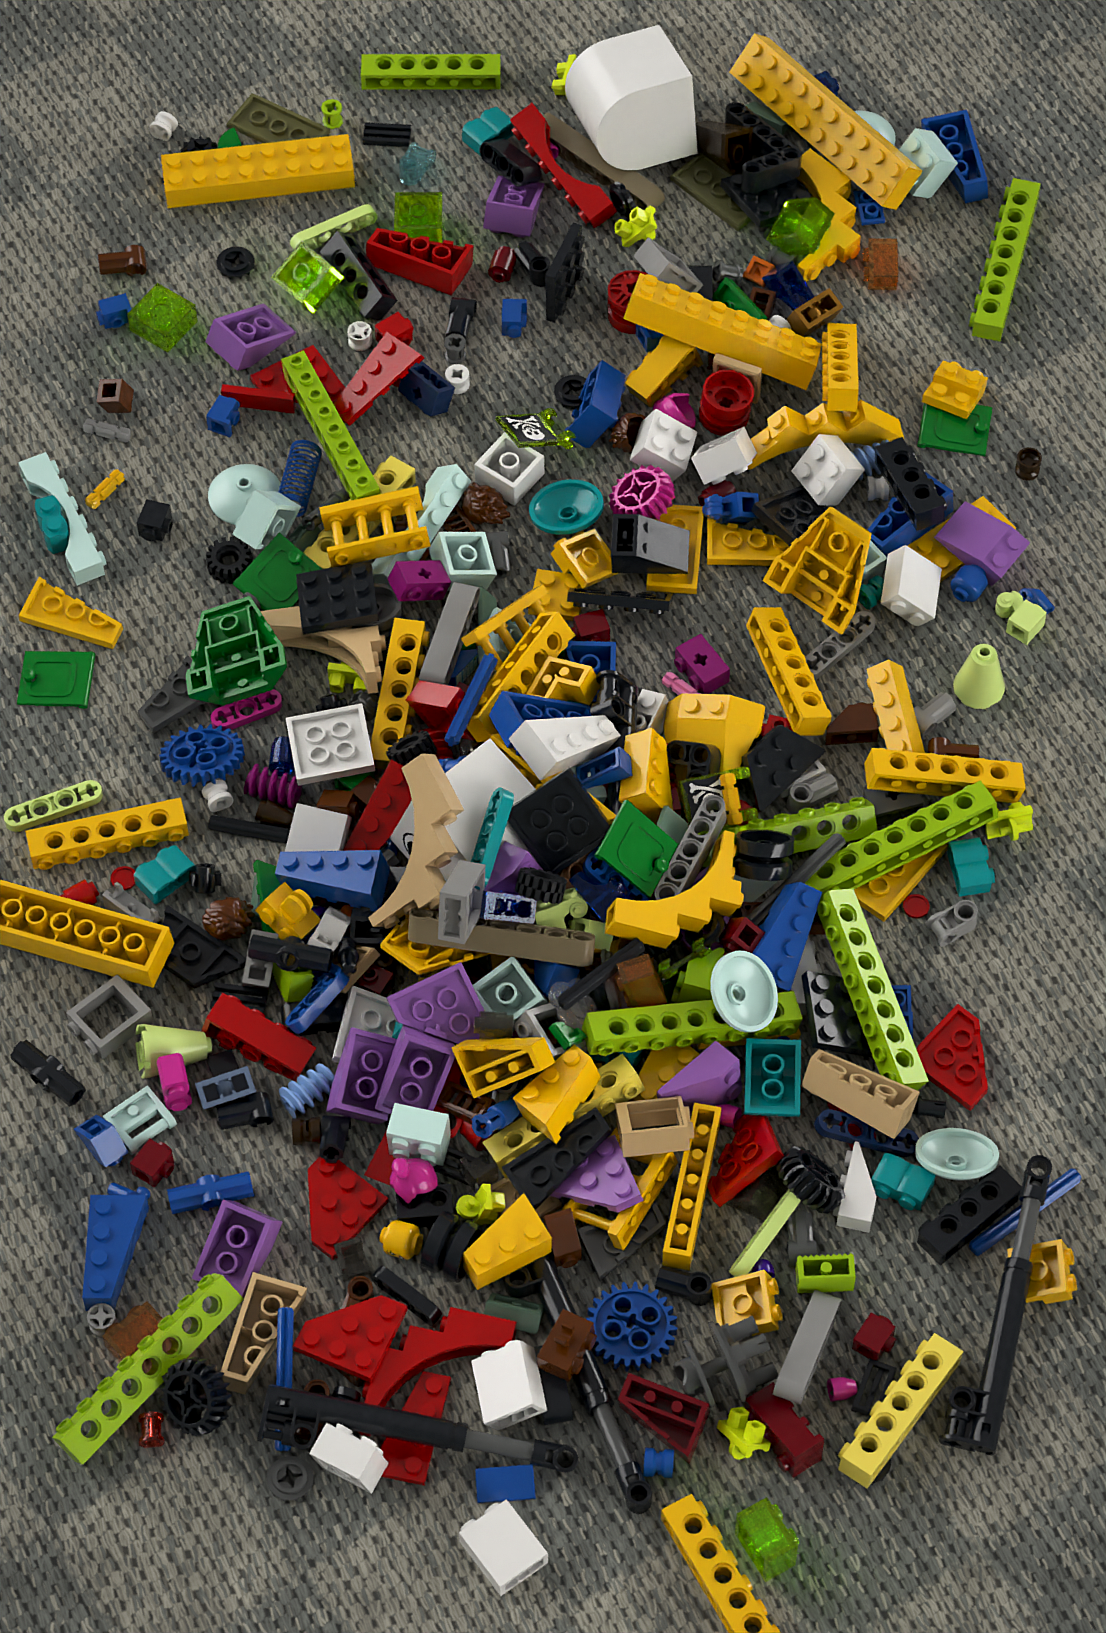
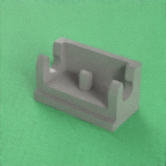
(126, 904)

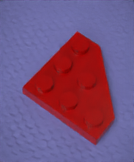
(273, 376)
(955, 1057)
(746, 1158)
(339, 1204)
(353, 1336)

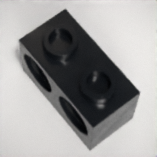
(425, 1212)

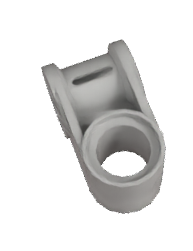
(949, 925)

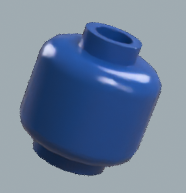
(969, 583)

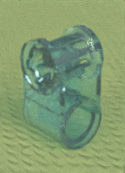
(415, 164)

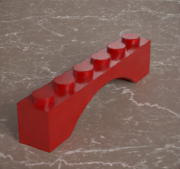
(590, 199)

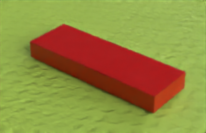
(261, 398)

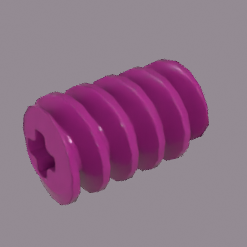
(272, 787)

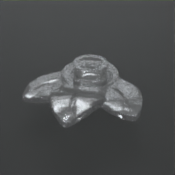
(577, 1011)

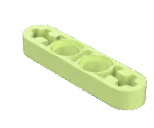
(356, 219)
(52, 801)
(765, 1234)

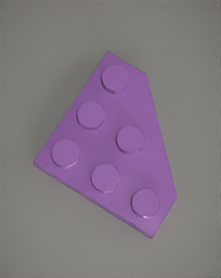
(439, 1005)
(602, 1180)

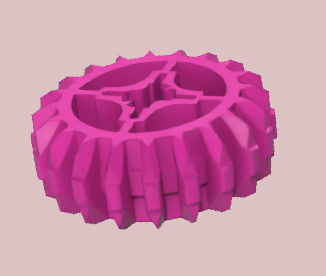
(643, 493)

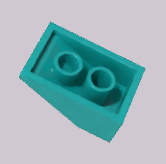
(772, 1077)

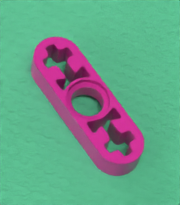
(266, 710)

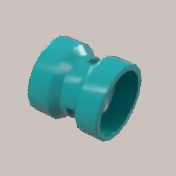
(871, 592)

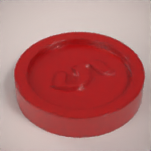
(124, 876)
(916, 906)

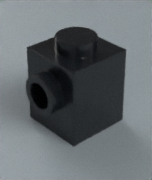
(154, 521)

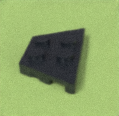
(777, 763)
(196, 954)

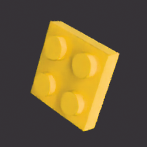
(558, 586)

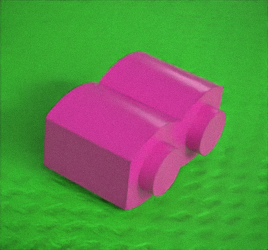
(174, 1082)

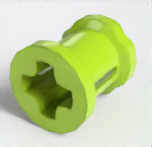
(329, 111)

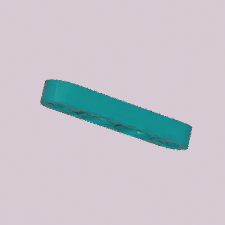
(492, 830)

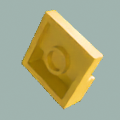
(955, 389)
(584, 557)
(1050, 1272)
(746, 1297)

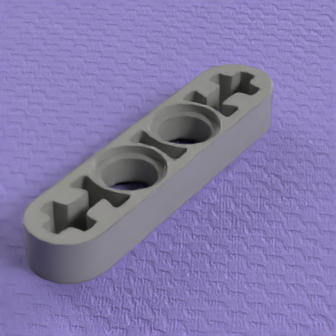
(840, 648)

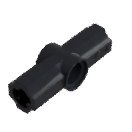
(290, 953)
(48, 1072)

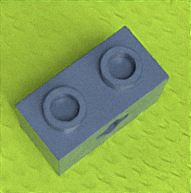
(225, 1087)

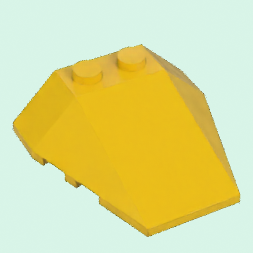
(824, 567)
(714, 720)
(423, 957)

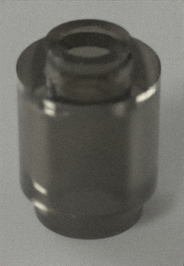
(493, 1025)

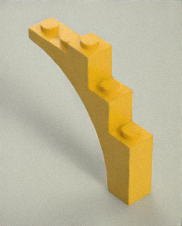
(833, 190)
(792, 430)
(660, 920)

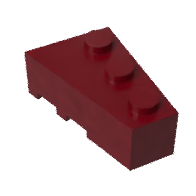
(665, 1413)
(787, 1433)

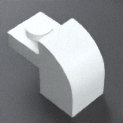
(330, 930)

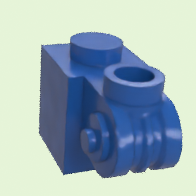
(731, 508)

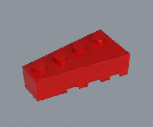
(420, 260)
(258, 1037)

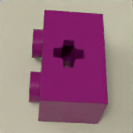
(419, 580)
(701, 665)

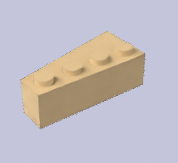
(860, 1092)
(256, 1329)

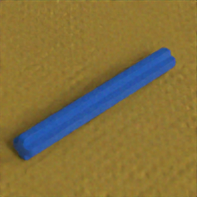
(471, 700)
(1010, 1221)
(284, 1355)

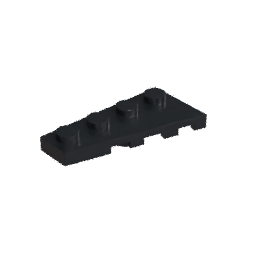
(646, 600)
(549, 1164)

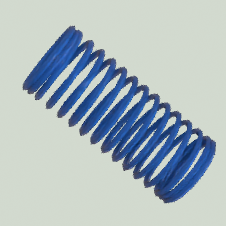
(298, 457)

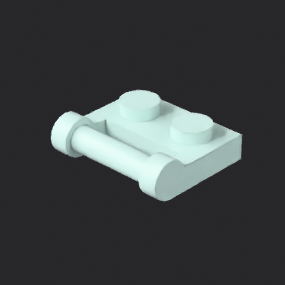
(134, 1113)

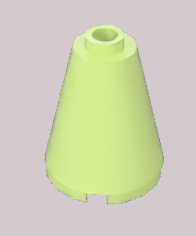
(980, 678)
(163, 1041)

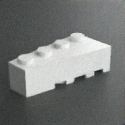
(562, 742)

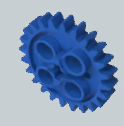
(202, 755)
(640, 1304)

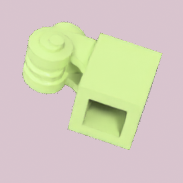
(1024, 617)
(554, 914)
(597, 928)

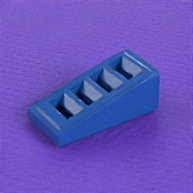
(619, 768)

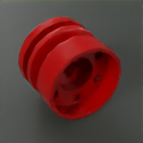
(618, 297)
(725, 402)

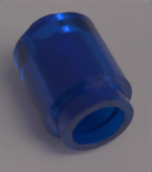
(281, 756)

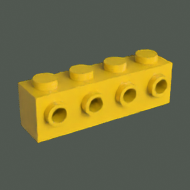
(894, 707)

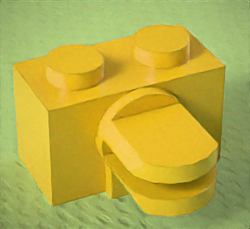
(288, 912)

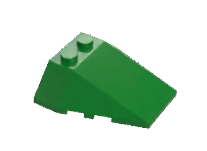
(234, 654)

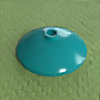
(566, 507)

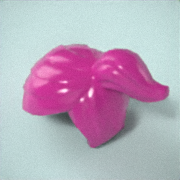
(677, 407)
(412, 1177)

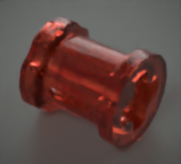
(151, 1429)

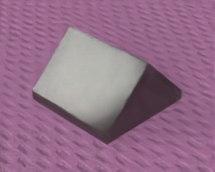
(760, 1196)

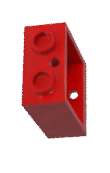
(437, 704)

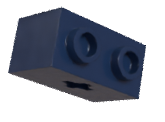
(426, 389)

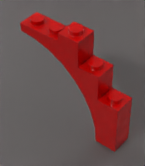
(459, 1336)

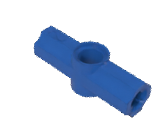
(210, 1192)

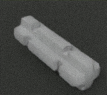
(107, 430)

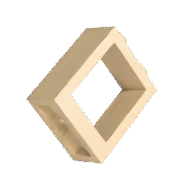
(653, 1113)

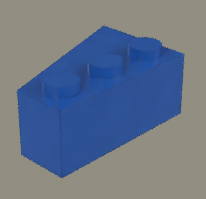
(599, 404)

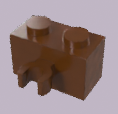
(567, 1345)

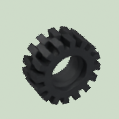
(225, 548)
(411, 747)
(540, 885)

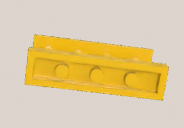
(369, 509)
(498, 623)
(649, 1184)

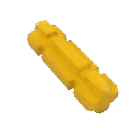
(104, 489)
(731, 799)

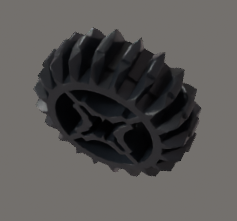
(810, 1179)
(202, 1391)

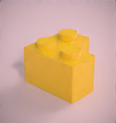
(565, 681)

